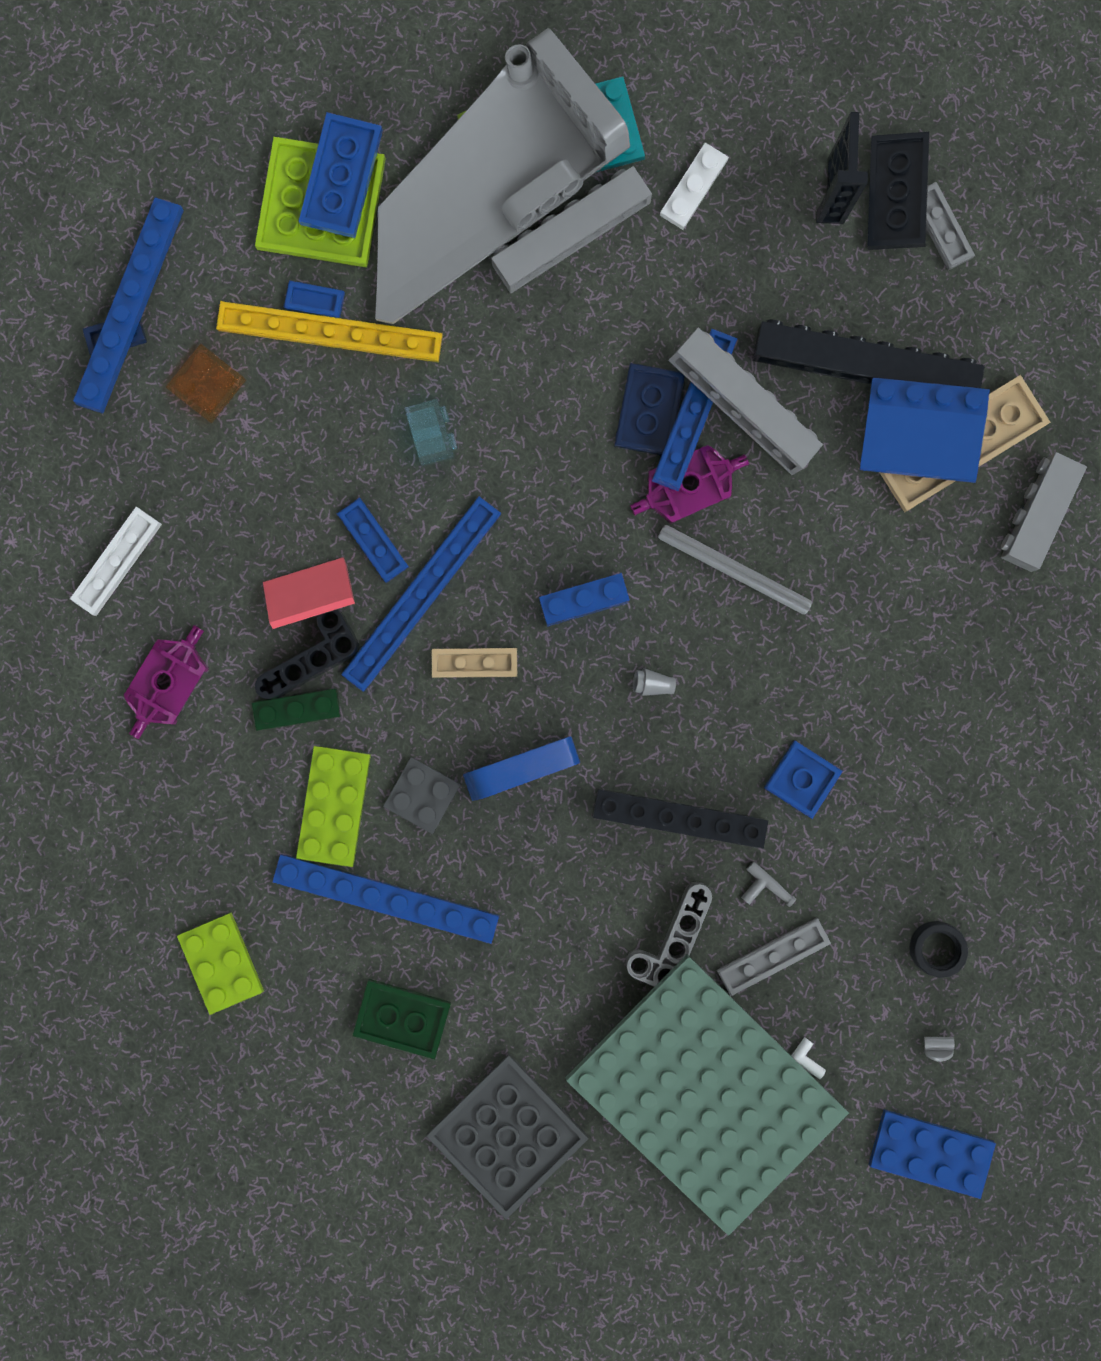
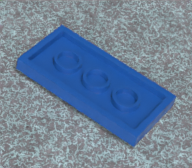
(340, 175)
(932, 1154)

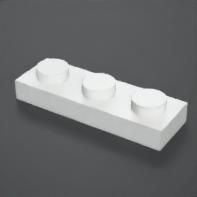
(694, 186)

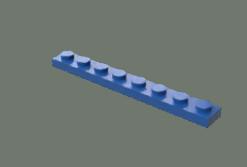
(128, 305)
(386, 898)

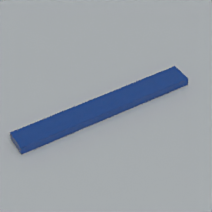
(421, 594)

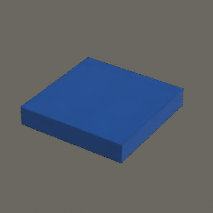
(803, 779)

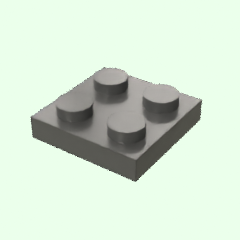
(422, 795)

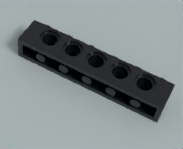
(680, 818)

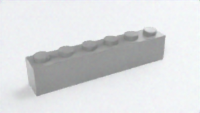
(571, 229)
(746, 401)

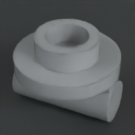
(939, 1048)

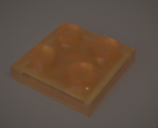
(206, 383)

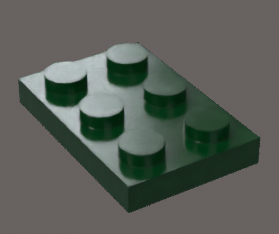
(401, 1019)

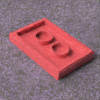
(308, 593)

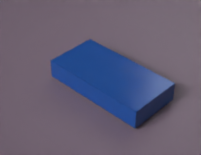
(314, 299)

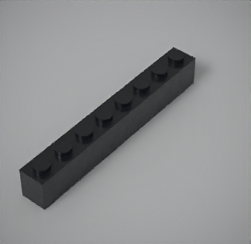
(857, 359)

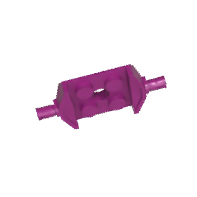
(714, 485)
(184, 668)

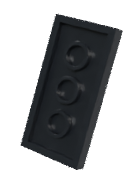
(898, 191)

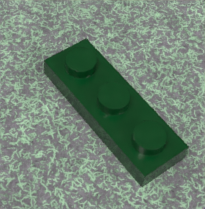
(296, 709)

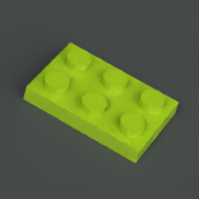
(220, 963)

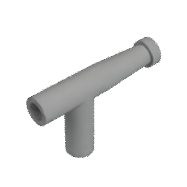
(764, 880)

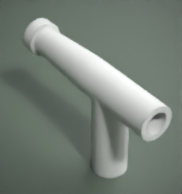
(808, 1064)

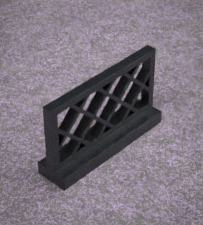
(843, 179)

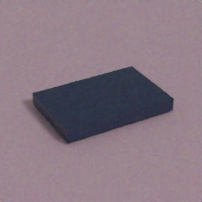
(649, 408)

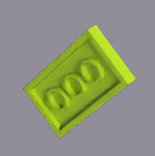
(333, 806)

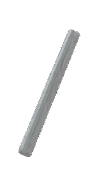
(735, 569)

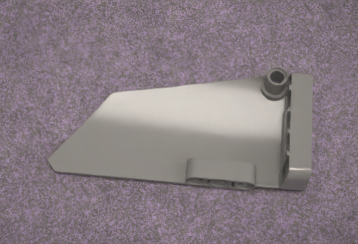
(494, 173)

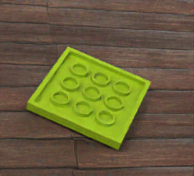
(283, 201)

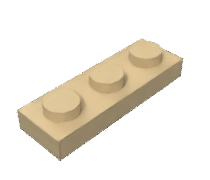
(474, 662)

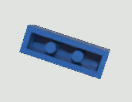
(584, 599)

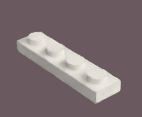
(115, 561)

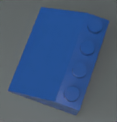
(924, 429)

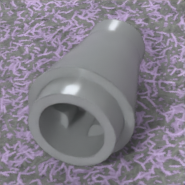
(652, 683)

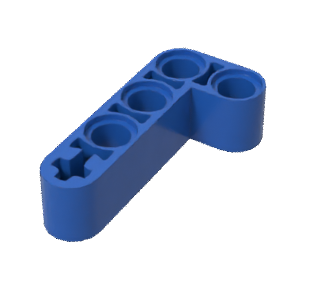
(521, 768)

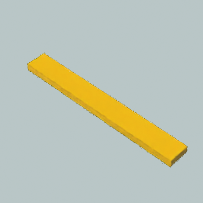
(329, 331)

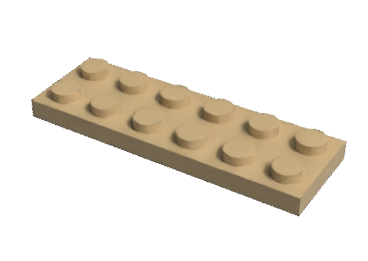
(1010, 418)

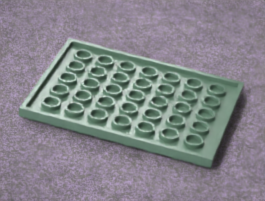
(707, 1095)

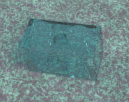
(430, 433)

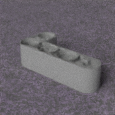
(675, 934)

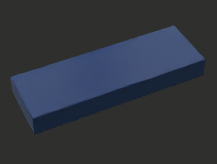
(372, 540)

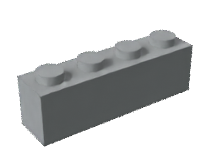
(1043, 511)

